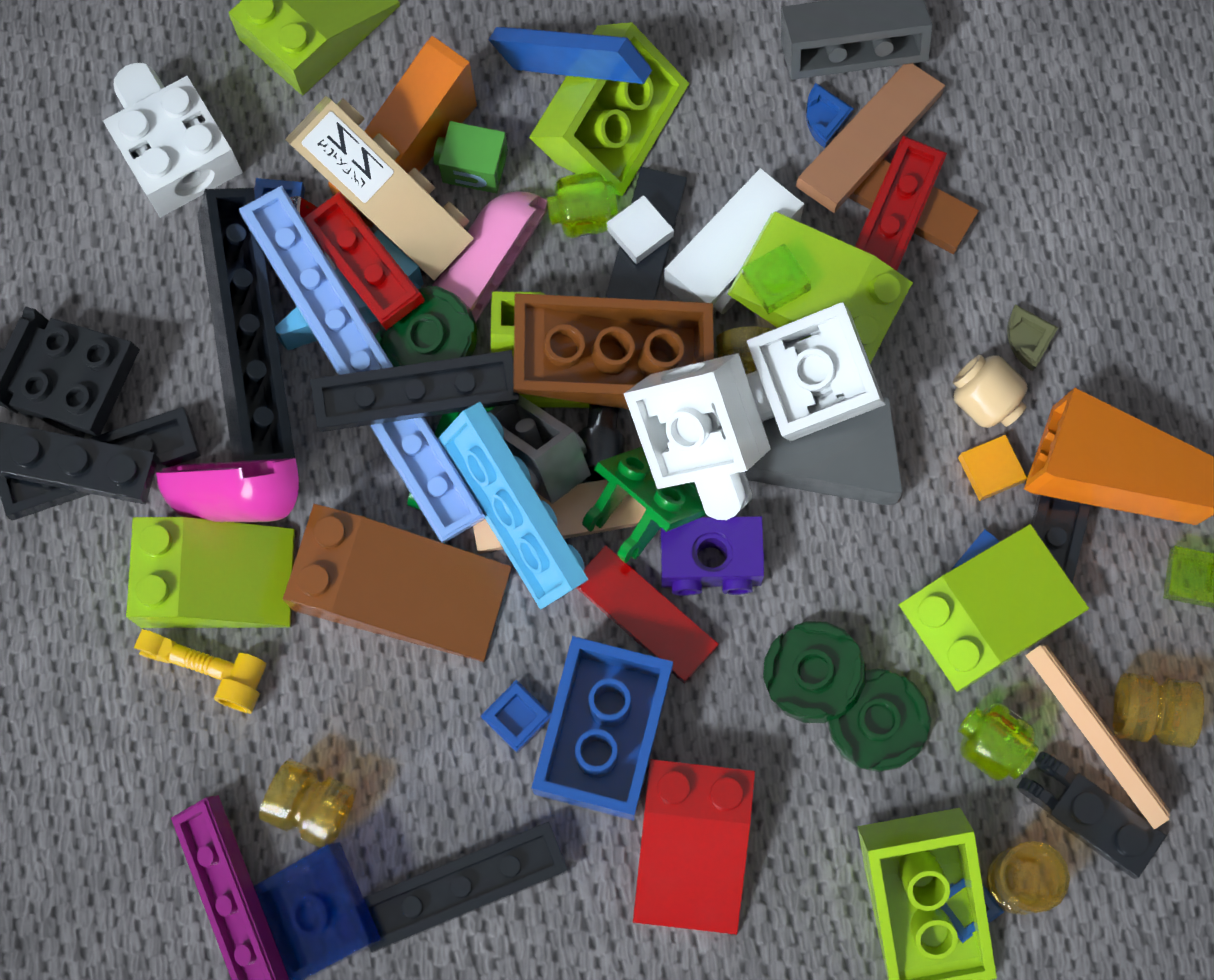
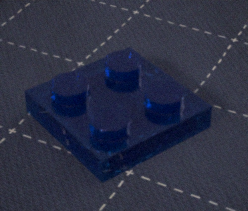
(316, 913)

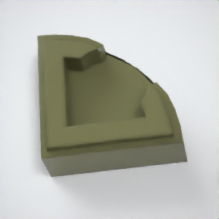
(1029, 336)

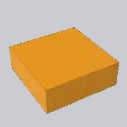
(992, 467)

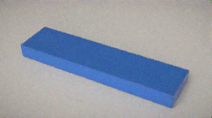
(571, 54)

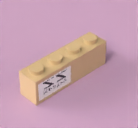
(379, 187)

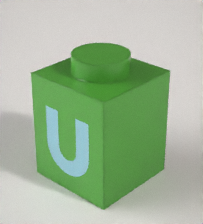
(471, 156)

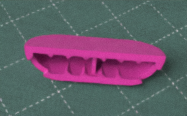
(232, 490)

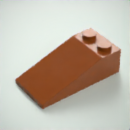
(603, 346)
(396, 583)

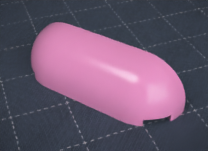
(498, 240)

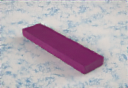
(228, 892)

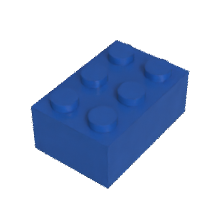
(602, 728)

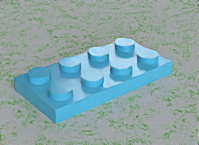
(511, 506)

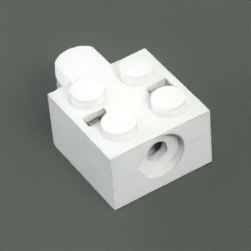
(168, 138)
(813, 379)
(701, 429)

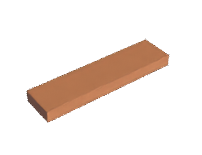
(870, 136)

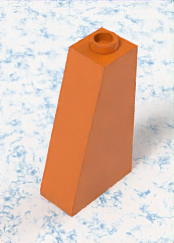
(421, 105)
(1120, 463)

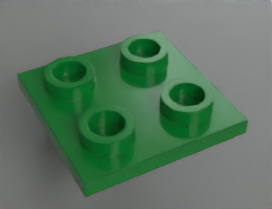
(664, 507)

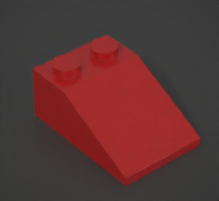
(694, 846)

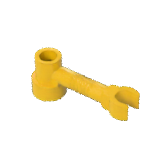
(237, 679)

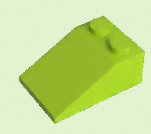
(306, 36)
(836, 276)
(208, 574)
(993, 607)
(909, 879)

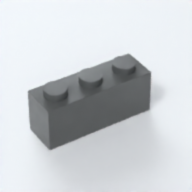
(853, 35)

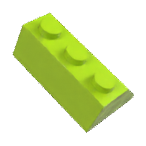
(609, 122)

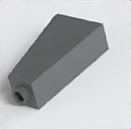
(843, 460)

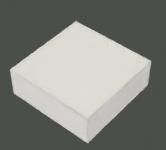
(640, 229)

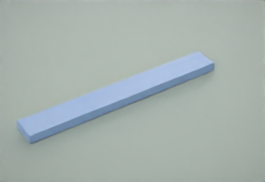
(355, 349)

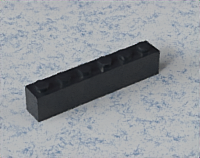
(244, 329)

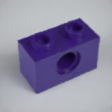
(738, 540)

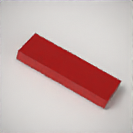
(900, 201)
(363, 260)
(646, 614)

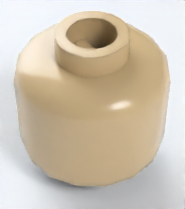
(990, 391)

